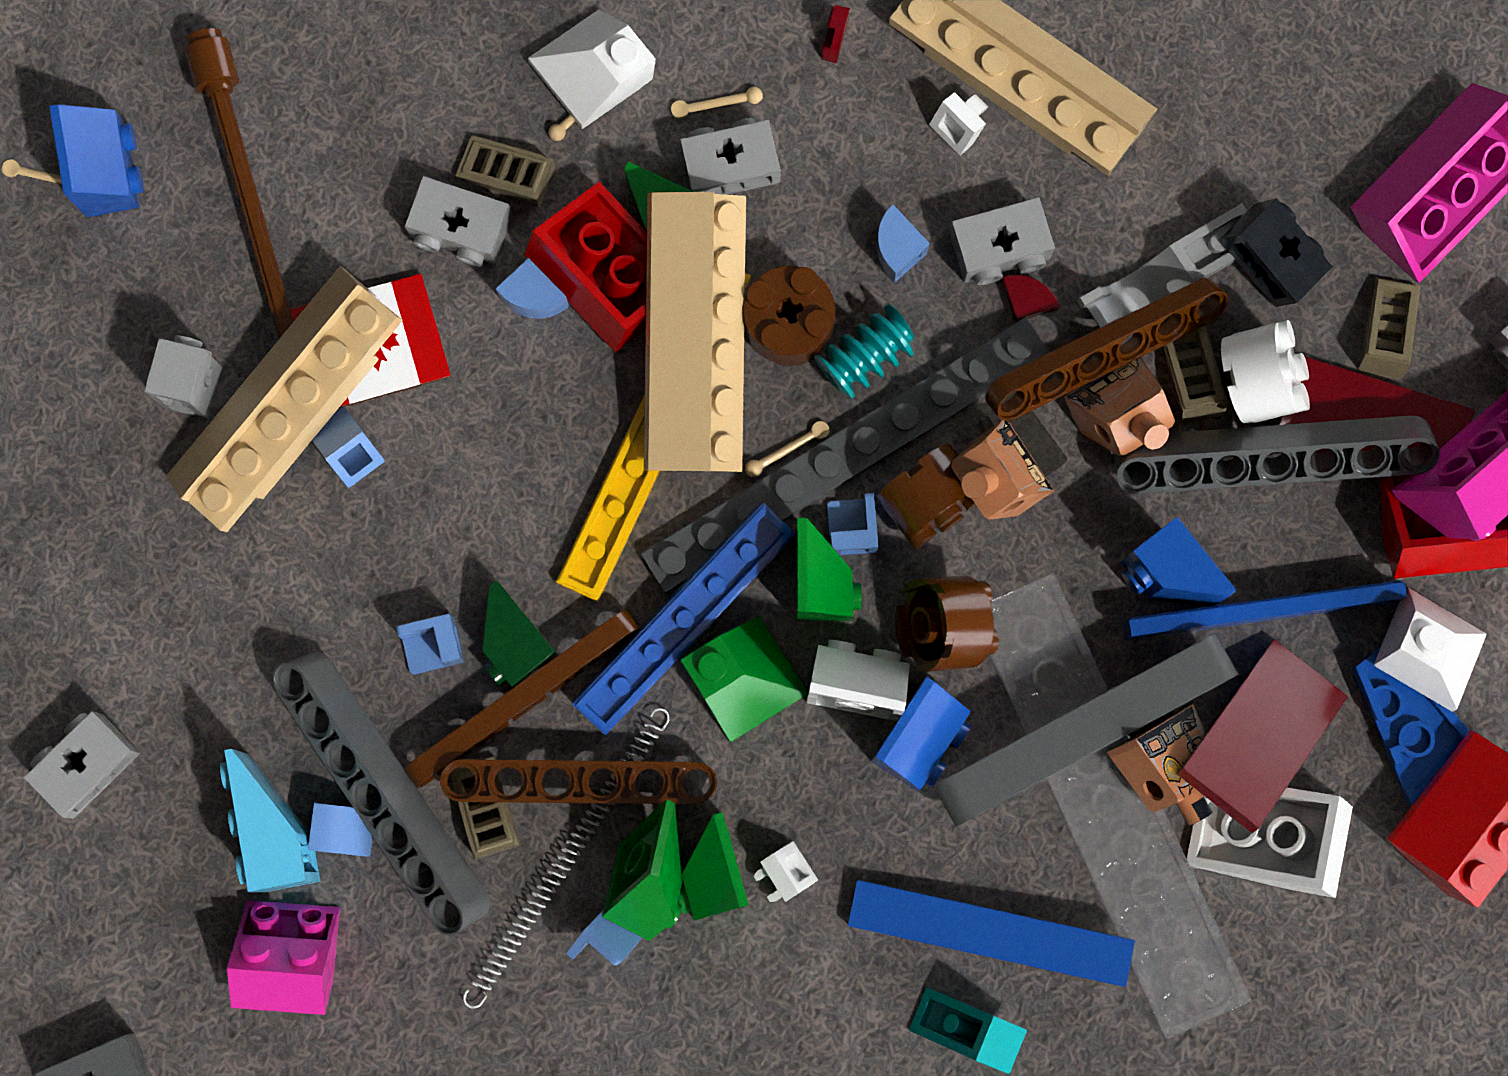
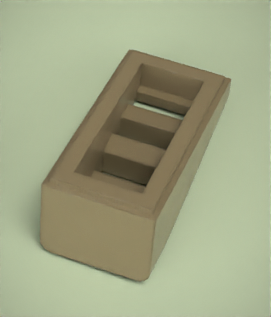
(538, 185)
(1388, 356)
(1203, 407)
(493, 845)

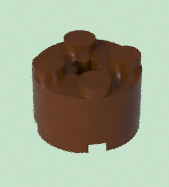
(803, 294)
(926, 497)
(946, 623)

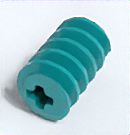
(868, 351)

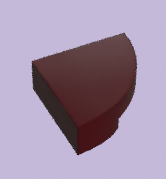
(835, 34)
(1028, 297)

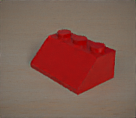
(598, 262)
(1421, 550)
(1461, 822)

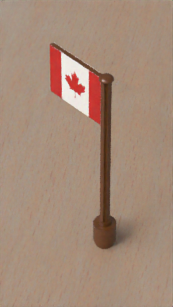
(414, 349)

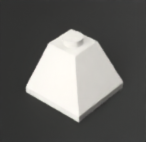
(594, 66)
(1430, 650)

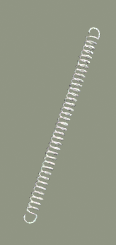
(555, 864)

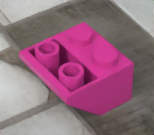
(284, 957)

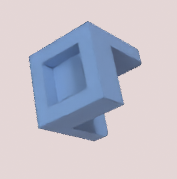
(853, 526)
(431, 643)
(607, 938)

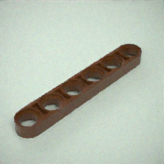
(1108, 350)
(522, 698)
(579, 774)

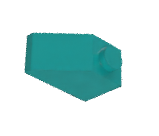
(967, 1030)

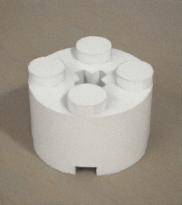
(1265, 372)

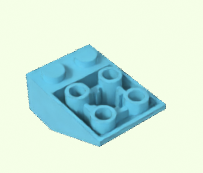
(268, 830)

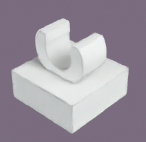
(959, 121)
(787, 871)

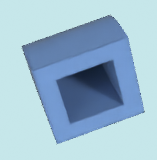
(899, 244)
(531, 293)
(347, 448)
(339, 831)

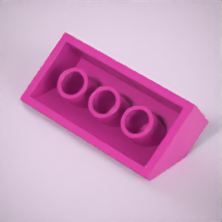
(1440, 183)
(1469, 483)

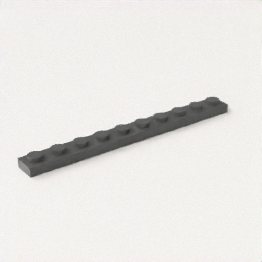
(850, 450)

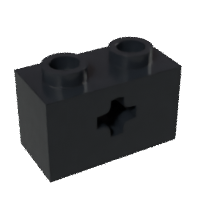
(1276, 252)

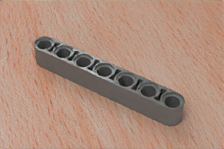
(1295, 463)
(1085, 730)
(381, 792)

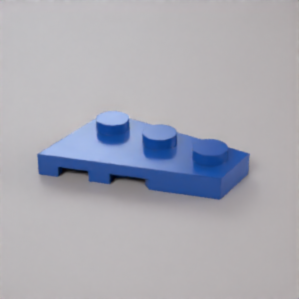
(1411, 727)

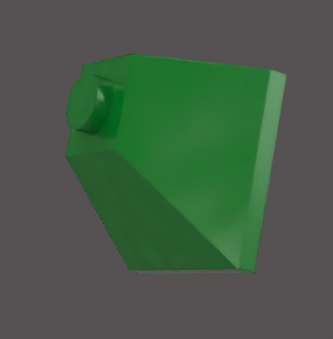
(822, 579)
(743, 677)
(712, 874)
(647, 876)

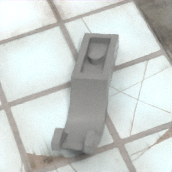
(1177, 266)

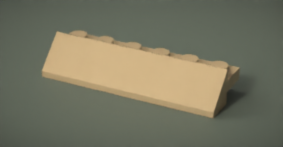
(1029, 75)
(694, 331)
(284, 401)

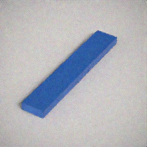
(1264, 610)
(683, 618)
(991, 933)

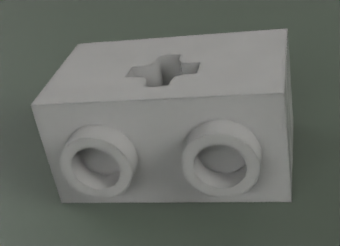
(750, 144)
(442, 203)
(1016, 223)
(183, 377)
(106, 757)

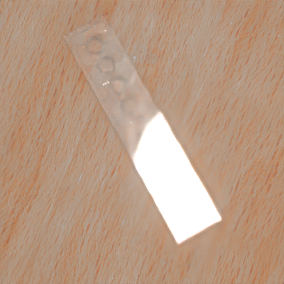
(1123, 844)

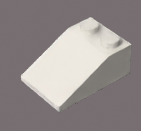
(859, 681)
(1293, 849)

